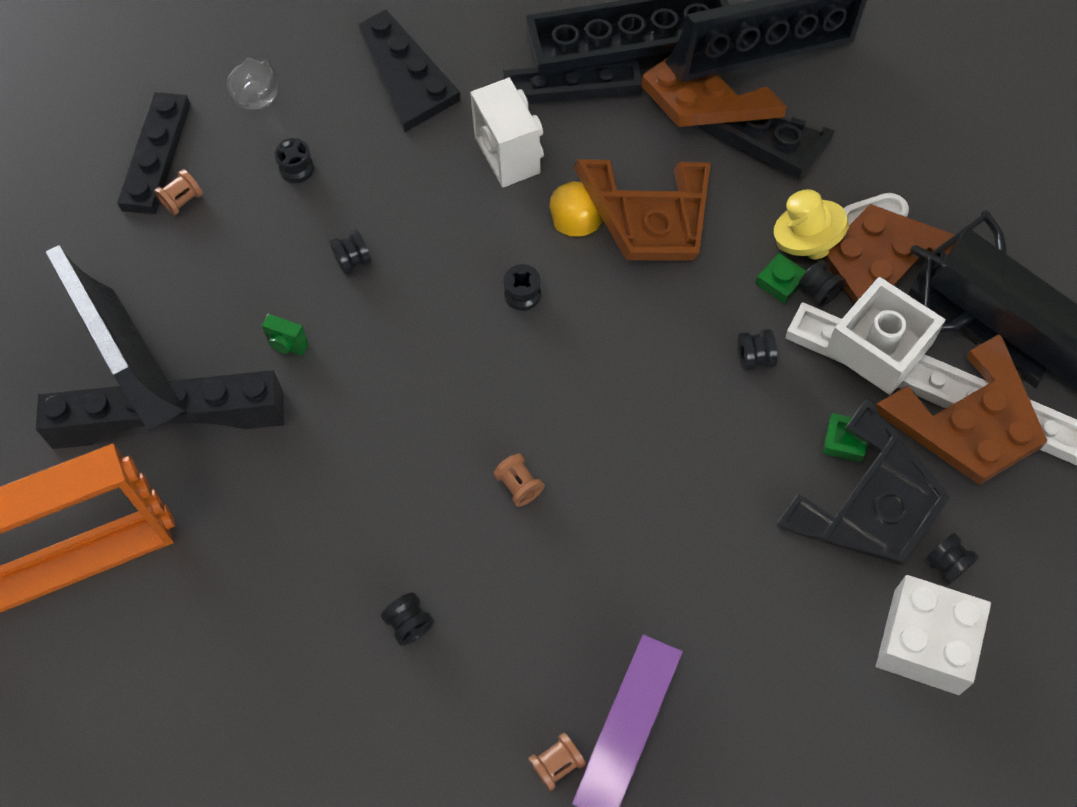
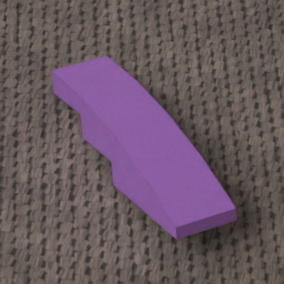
(628, 724)

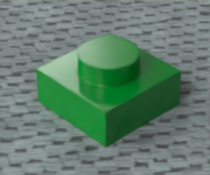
(780, 278)
(285, 335)
(839, 442)

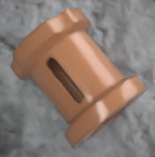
(178, 192)
(513, 467)
(557, 761)

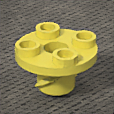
(810, 225)

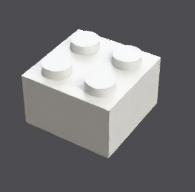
(507, 131)
(884, 335)
(933, 635)

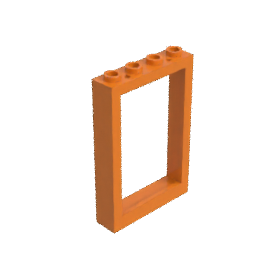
(92, 550)

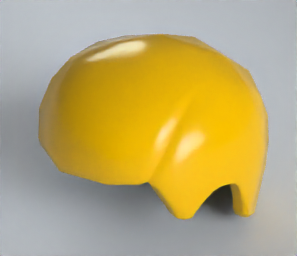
(574, 210)

